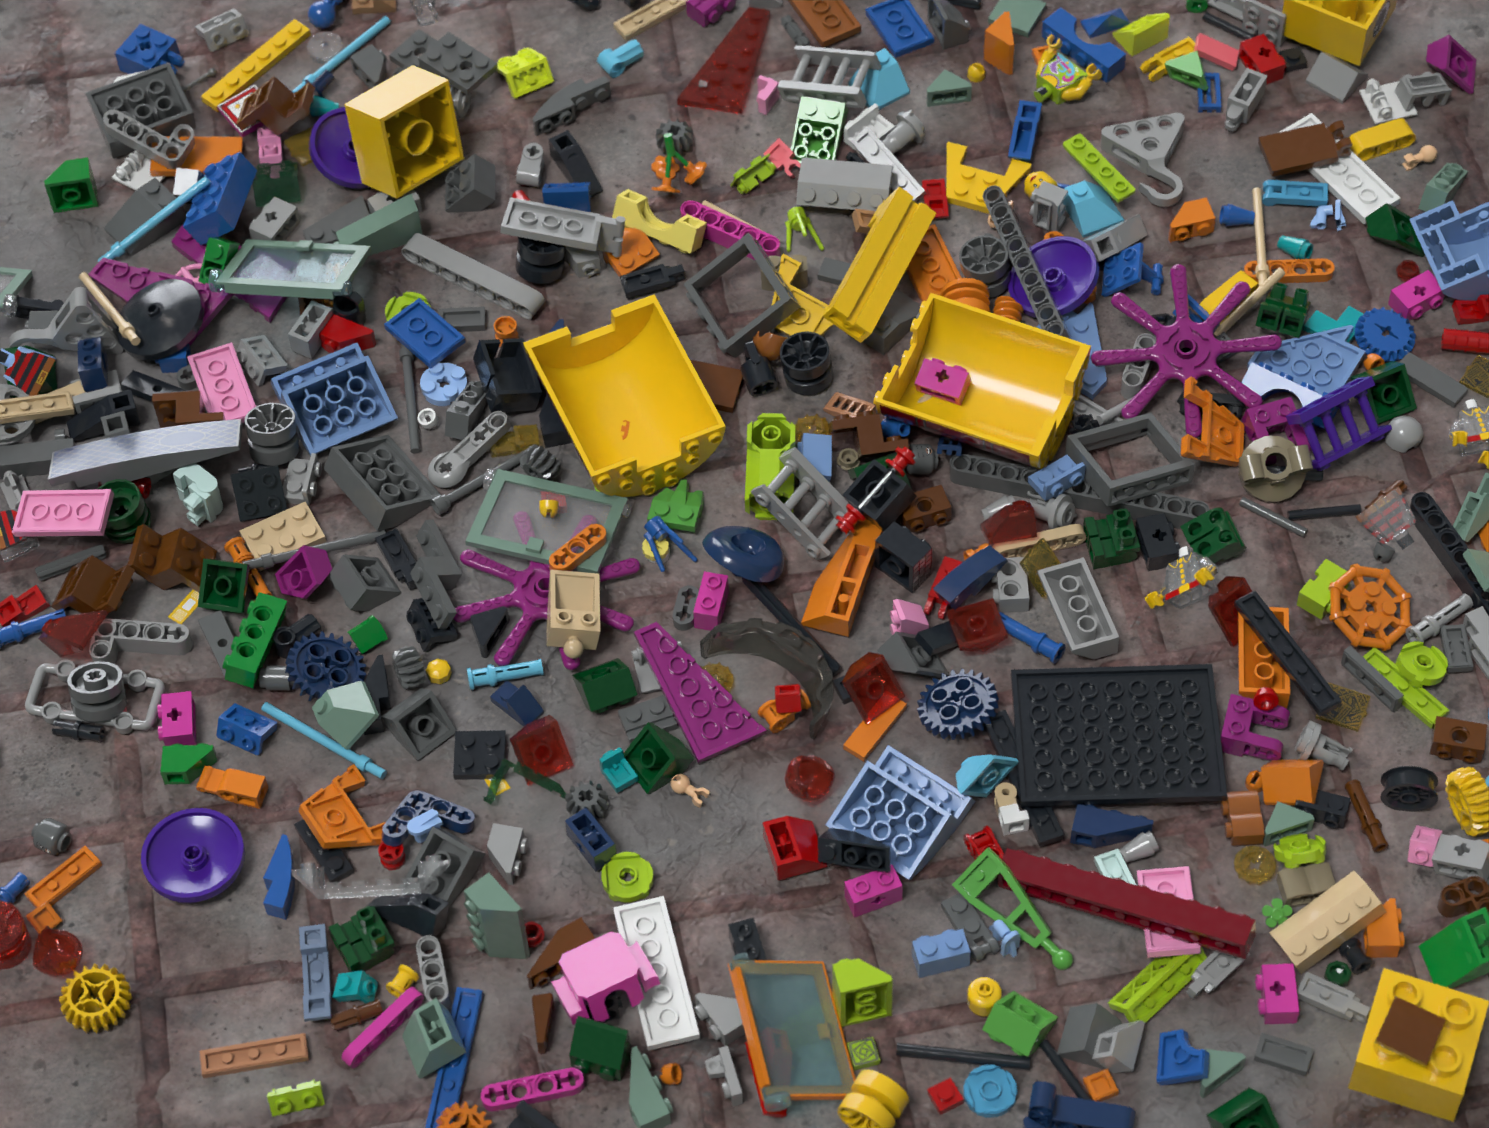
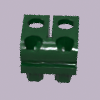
(1285, 310)
(1214, 535)
(1111, 539)
(362, 940)

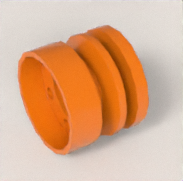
(969, 292)

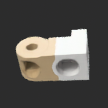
(1007, 809)

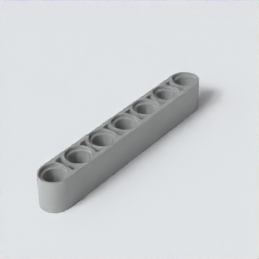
(473, 276)

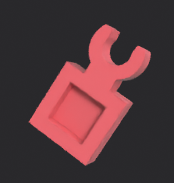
(782, 157)

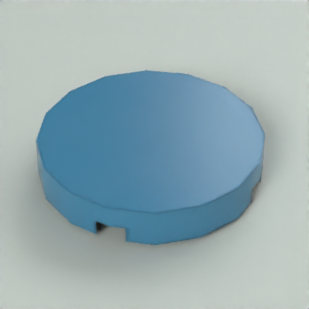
(990, 1091)

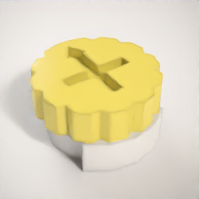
(662, 547)

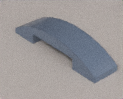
(316, 972)

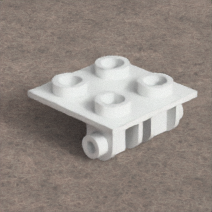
(1383, 102)
(135, 171)

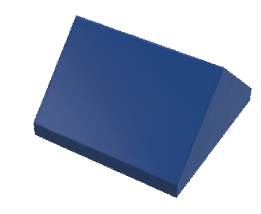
(568, 195)

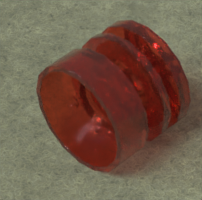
(14, 937)

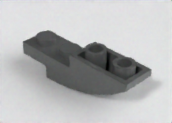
(562, 106)

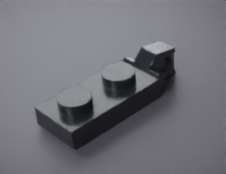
(651, 279)
(397, 556)

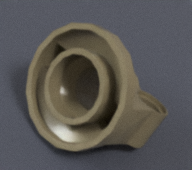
(1269, 486)

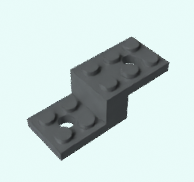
(446, 59)

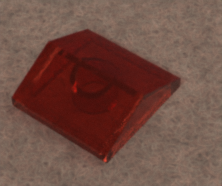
(977, 626)

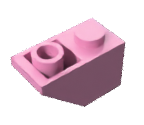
(907, 618)

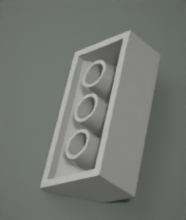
(843, 184)
(1080, 609)

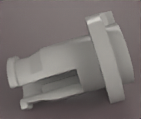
(907, 130)
(1056, 512)
(1321, 747)

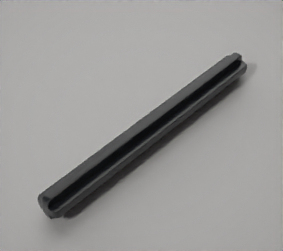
(783, 615)

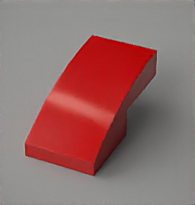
(936, 197)
(1471, 310)
(22, 607)

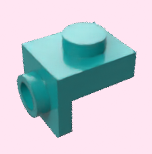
(617, 770)
(355, 986)

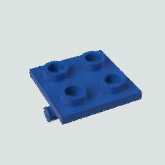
(1127, 269)

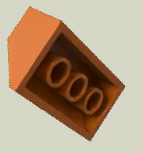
(1257, 665)

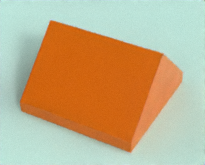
(1000, 44)
(1291, 781)

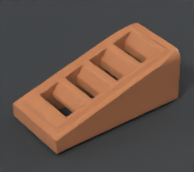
(852, 403)

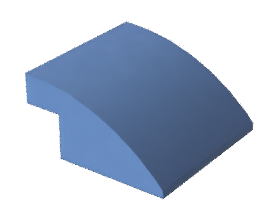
(334, 398)
(903, 809)

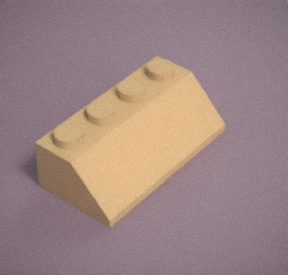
(1328, 922)

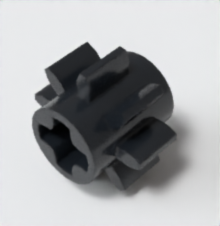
(1083, 423)

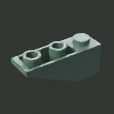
(1442, 186)
(645, 1100)

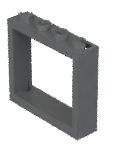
(763, 323)
(1137, 484)

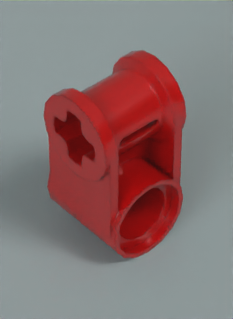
(980, 841)

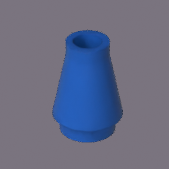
(1233, 215)
(894, 428)

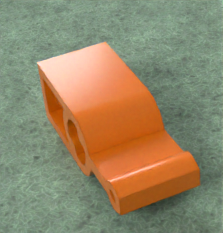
(234, 786)

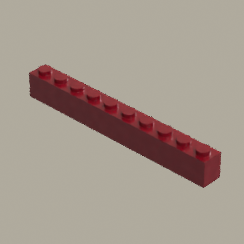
(1131, 904)

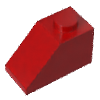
(342, 333)

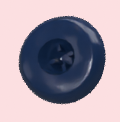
(746, 552)

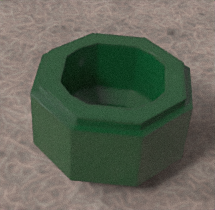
(1338, 973)

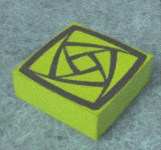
(863, 1053)

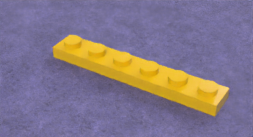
(256, 64)

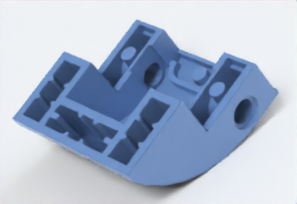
(1456, 248)

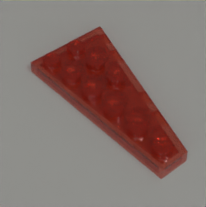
(729, 67)

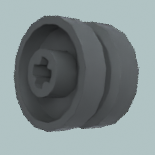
(97, 691)

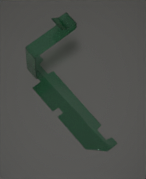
(524, 771)

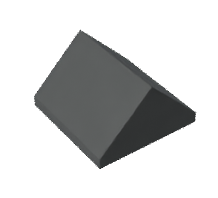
(1082, 1030)

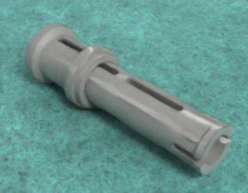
(1431, 625)

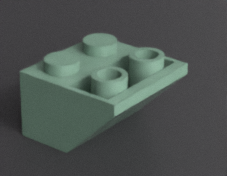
(432, 1038)

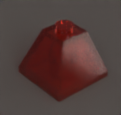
(1010, 523)
(1222, 605)
(72, 632)
(872, 686)
(542, 747)

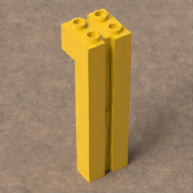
(879, 264)

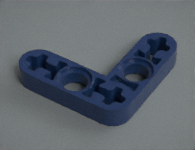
(461, 820)

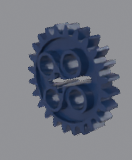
(325, 667)
(958, 704)

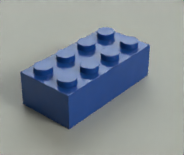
(221, 202)

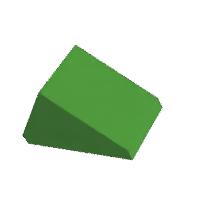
(1188, 70)

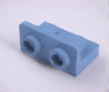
(1057, 477)

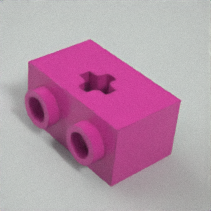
(1416, 296)
(950, 390)
(711, 601)
(178, 719)
(872, 891)
(1279, 980)

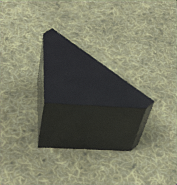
(488, 628)

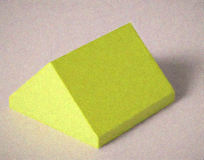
(1143, 33)

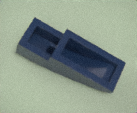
(969, 576)

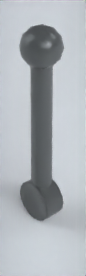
(211, 72)

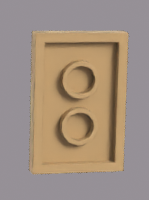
(283, 532)

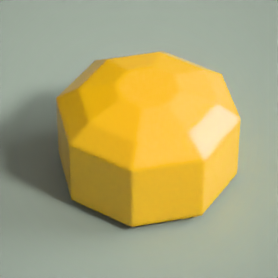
(438, 671)

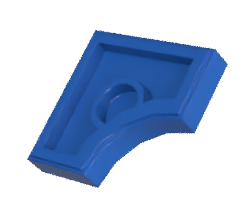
(1179, 1060)

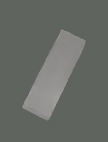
(1478, 631)

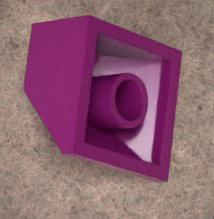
(1452, 62)

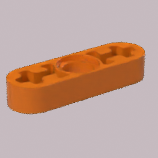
(581, 540)

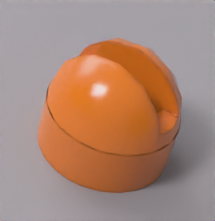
(1373, 361)
(1249, 778)
(671, 1074)

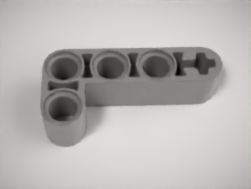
(147, 135)
(171, 640)

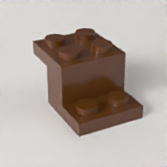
(276, 106)
(182, 409)
(867, 434)
(169, 558)
(93, 587)

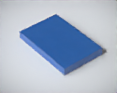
(899, 26)
(424, 333)

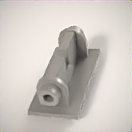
(1232, 7)
(13, 488)

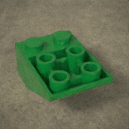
(1459, 950)

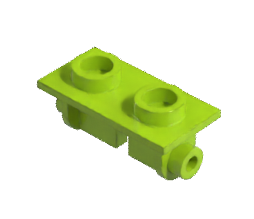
(746, 178)
(290, 1100)

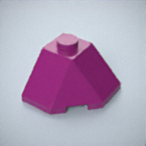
(304, 572)

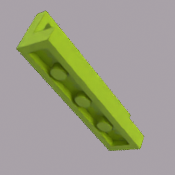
(1159, 989)

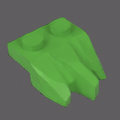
(679, 507)

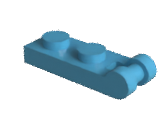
(1295, 193)

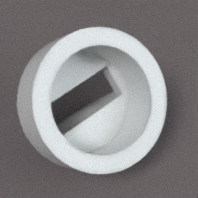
(422, 418)

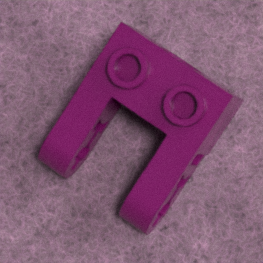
(1270, 418)
(1235, 731)

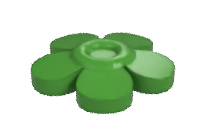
(1277, 913)

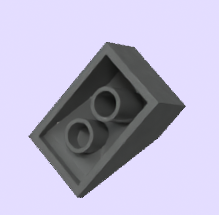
(140, 208)
(893, 323)
(463, 861)

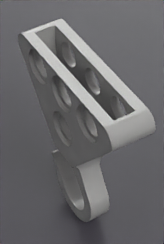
(1148, 152)
(73, 321)

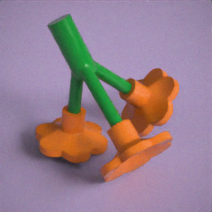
(667, 168)

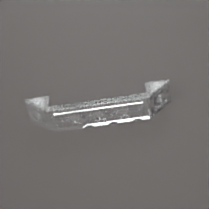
(314, 880)

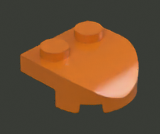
(636, 252)

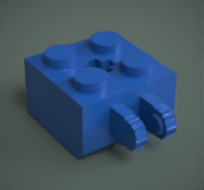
(147, 50)

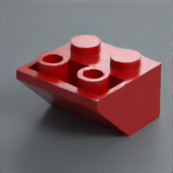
(792, 846)

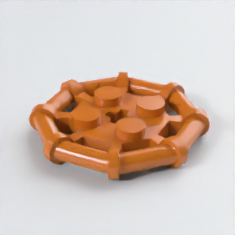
(1379, 598)

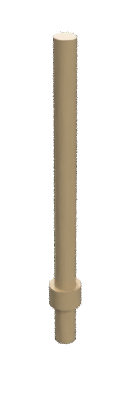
(1262, 269)
(125, 328)

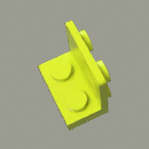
(525, 71)

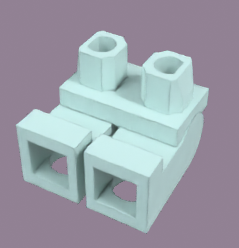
(198, 492)

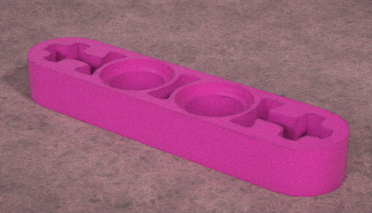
(382, 1027)
(531, 1084)

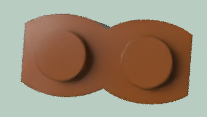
(1243, 818)

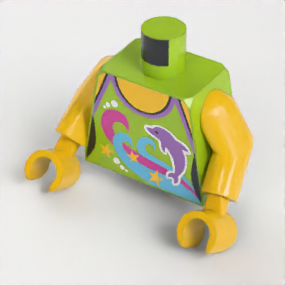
(1061, 78)

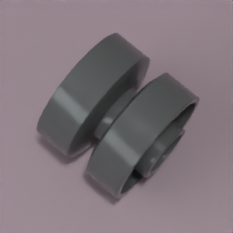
(987, 261)
(272, 434)

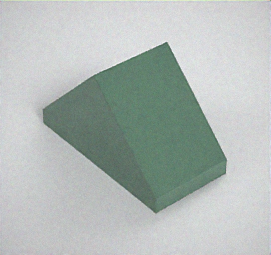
(948, 90)
(1285, 822)
(1221, 1068)

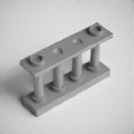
(825, 57)
(818, 485)

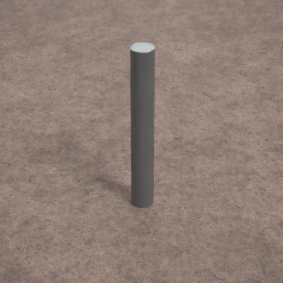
(1274, 517)

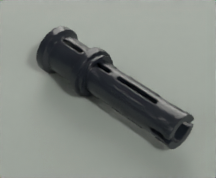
(1355, 955)

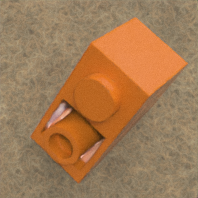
(1192, 220)
(1383, 934)

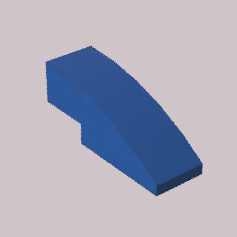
(1025, 130)
(280, 881)

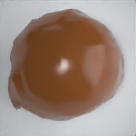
(769, 345)

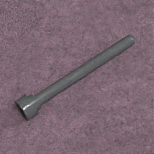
(442, 502)

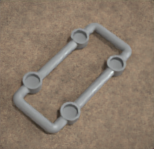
(123, 722)

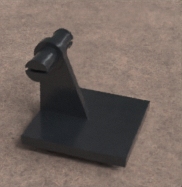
(258, 491)

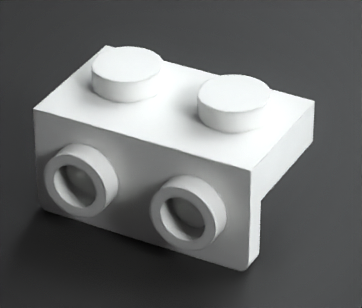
(871, 118)

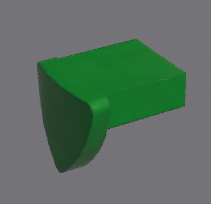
(368, 634)

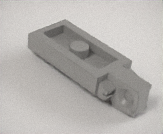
(1213, 972)
(1332, 998)

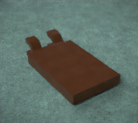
(1304, 148)
(721, 384)

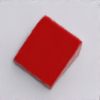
(788, 698)

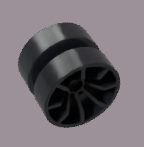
(539, 260)
(806, 363)

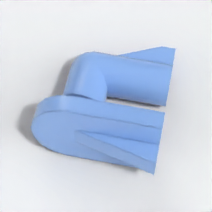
(1319, 220)
(422, 824)
(1010, 940)

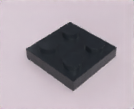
(478, 754)

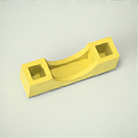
(684, 234)

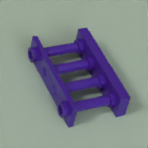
(1322, 408)

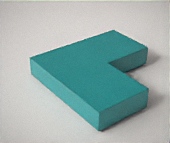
(1320, 322)

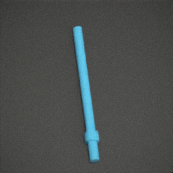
(350, 49)
(119, 249)
(361, 761)

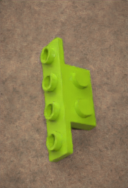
(1098, 167)

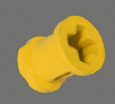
(402, 981)

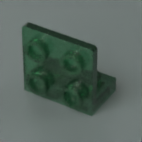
(276, 181)

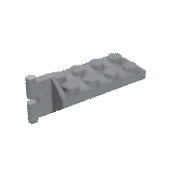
(563, 226)

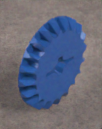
(1389, 347)

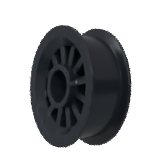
(1409, 788)

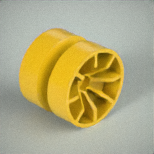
(873, 1102)

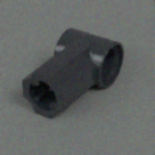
(303, 627)

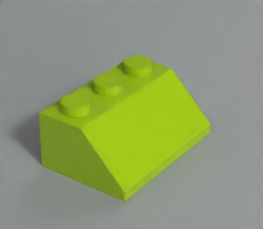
(861, 992)

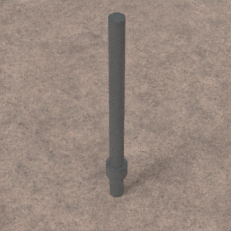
(406, 358)
(268, 560)

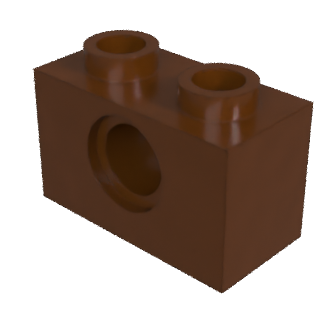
(930, 500)
(1469, 733)

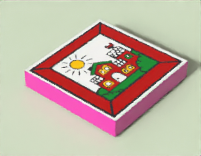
(231, 109)

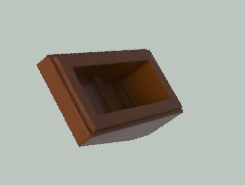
(543, 1013)

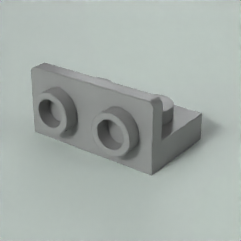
(223, 29)
(259, 358)
(301, 480)

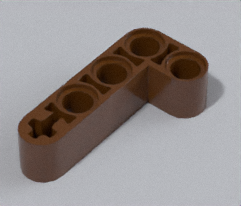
(1463, 897)

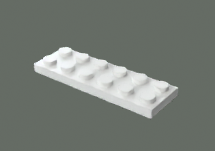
(1351, 180)
(666, 1008)

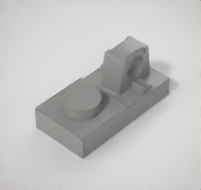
(723, 1067)

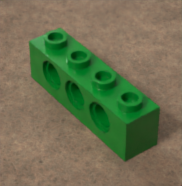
(255, 639)

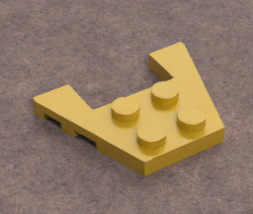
(967, 184)
(810, 314)

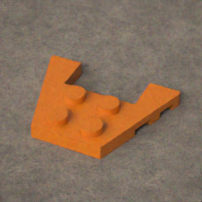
(1221, 430)
(335, 818)

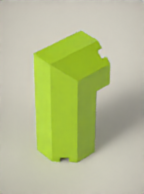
(765, 444)

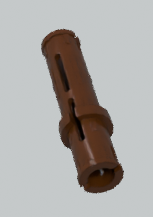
(1370, 824)

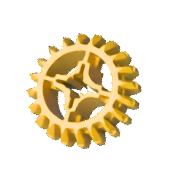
(1469, 800)
(101, 984)

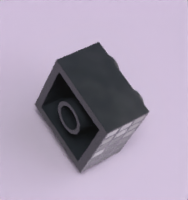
(903, 557)

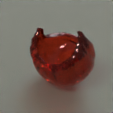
(809, 778)
(57, 952)

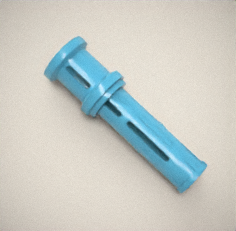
(492, 675)

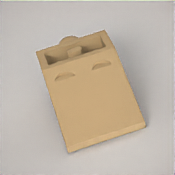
(573, 611)

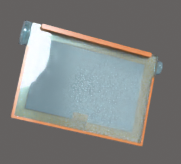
(791, 1030)

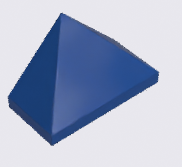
(1104, 23)

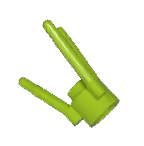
(798, 221)

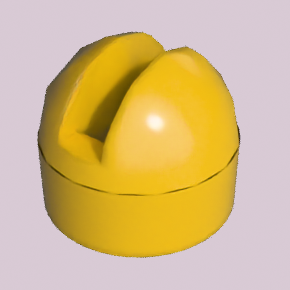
(976, 72)
(548, 506)

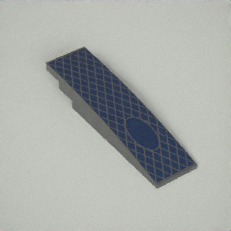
(144, 452)

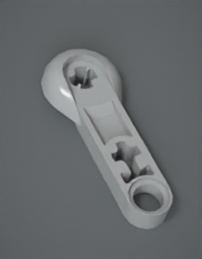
(466, 452)

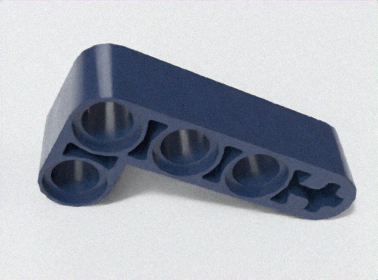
(1070, 1112)

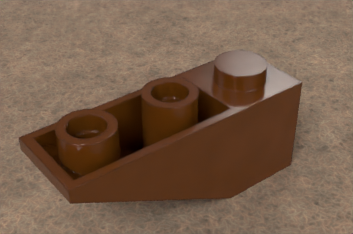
(564, 940)

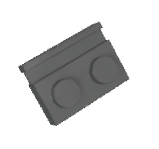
(638, 715)

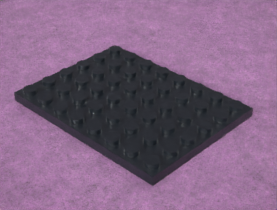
(1117, 735)

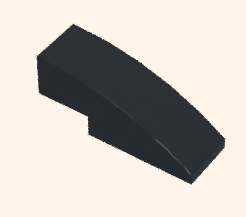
(379, 691)

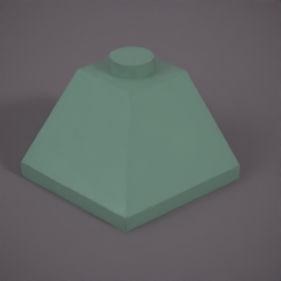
(346, 712)

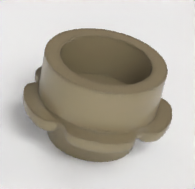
(848, 454)

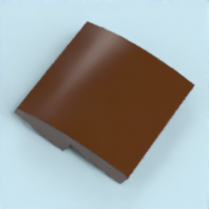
(1410, 1031)

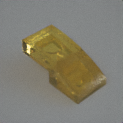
(516, 441)

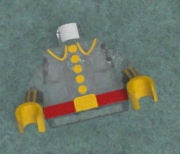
(1471, 429)
(1186, 581)

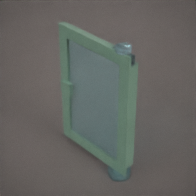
(291, 269)

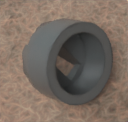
(1383, 550)

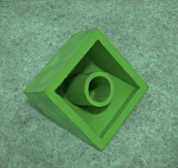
(1019, 1023)

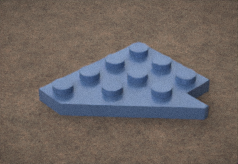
(1084, 330)
(1316, 359)

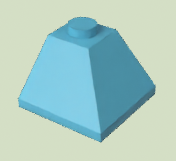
(883, 85)
(1091, 208)
(983, 773)

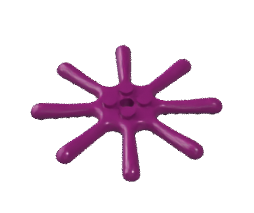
(1182, 334)
(532, 599)

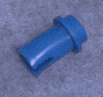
(13, 888)

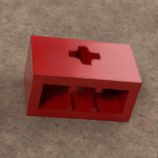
(1261, 56)

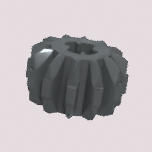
(681, 134)
(539, 463)
(408, 667)
(587, 797)

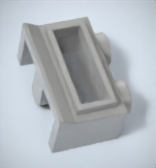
(1422, 86)
(1048, 206)

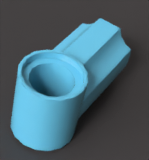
(615, 61)

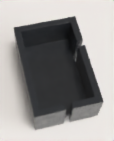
(509, 378)

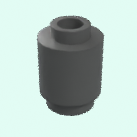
(275, 678)

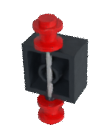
(878, 493)

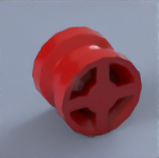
(396, 852)

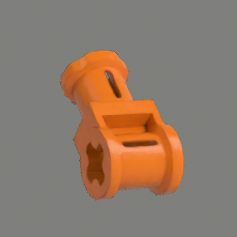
(779, 721)

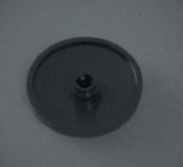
(163, 317)

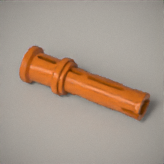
(244, 556)

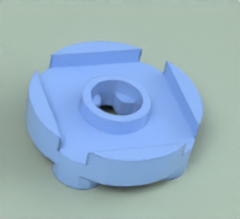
(443, 372)

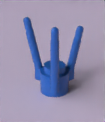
(659, 530)

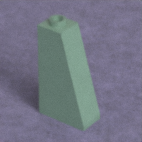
(384, 228)

